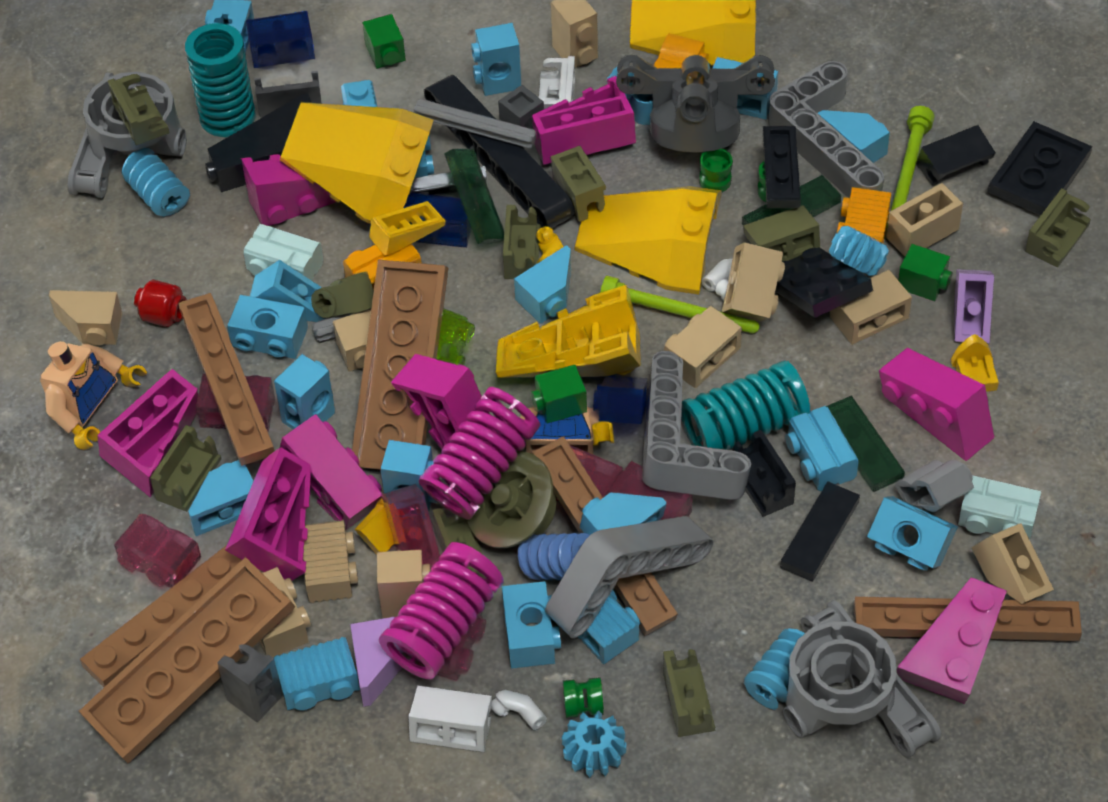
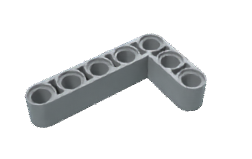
(816, 139)
(677, 465)
(621, 554)

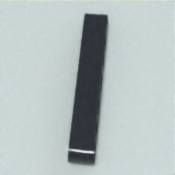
(505, 161)

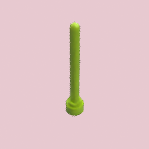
(919, 122)
(674, 306)

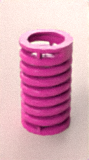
(485, 453)
(441, 610)

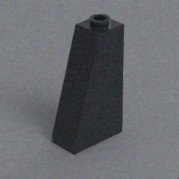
(257, 140)

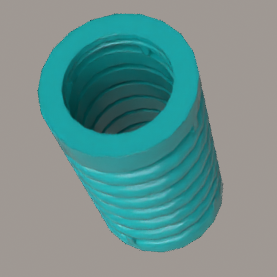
(220, 79)
(745, 407)

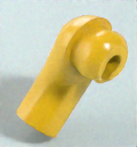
(548, 242)

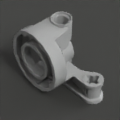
(108, 133)
(840, 650)

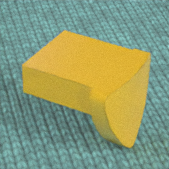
(975, 361)
(376, 529)

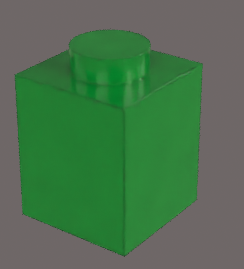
(384, 41)
(925, 272)
(559, 394)

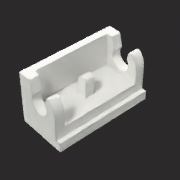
(557, 84)
(450, 718)

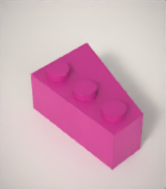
(594, 122)
(280, 192)
(439, 392)
(940, 401)
(148, 429)
(335, 471)
(273, 516)
(955, 644)

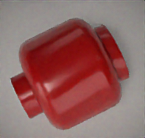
(159, 303)

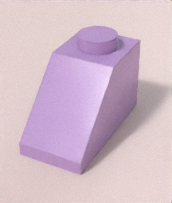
(973, 304)
(373, 664)

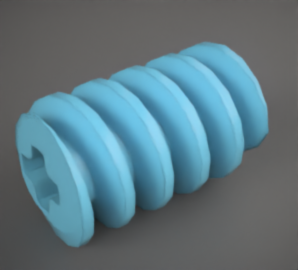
(155, 182)
(771, 675)

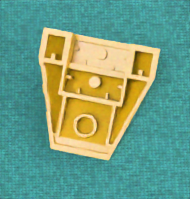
(722, 25)
(358, 153)
(653, 234)
(594, 338)

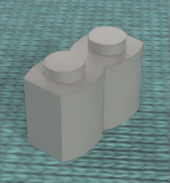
(935, 484)

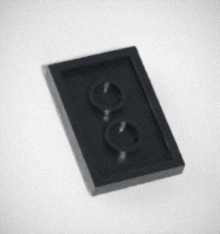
(1039, 168)
(821, 282)

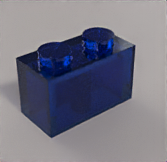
(280, 39)
(621, 399)

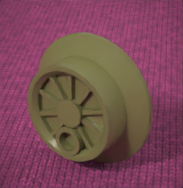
(517, 505)

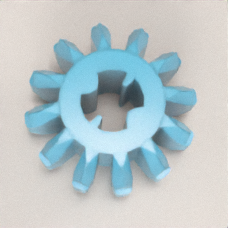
(858, 250)
(606, 751)

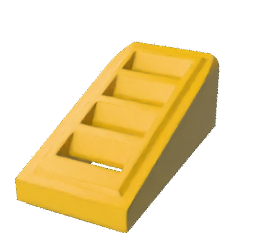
(390, 239)

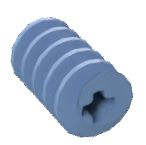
(549, 555)

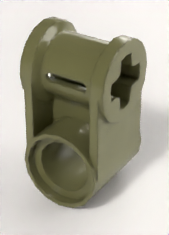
(344, 296)

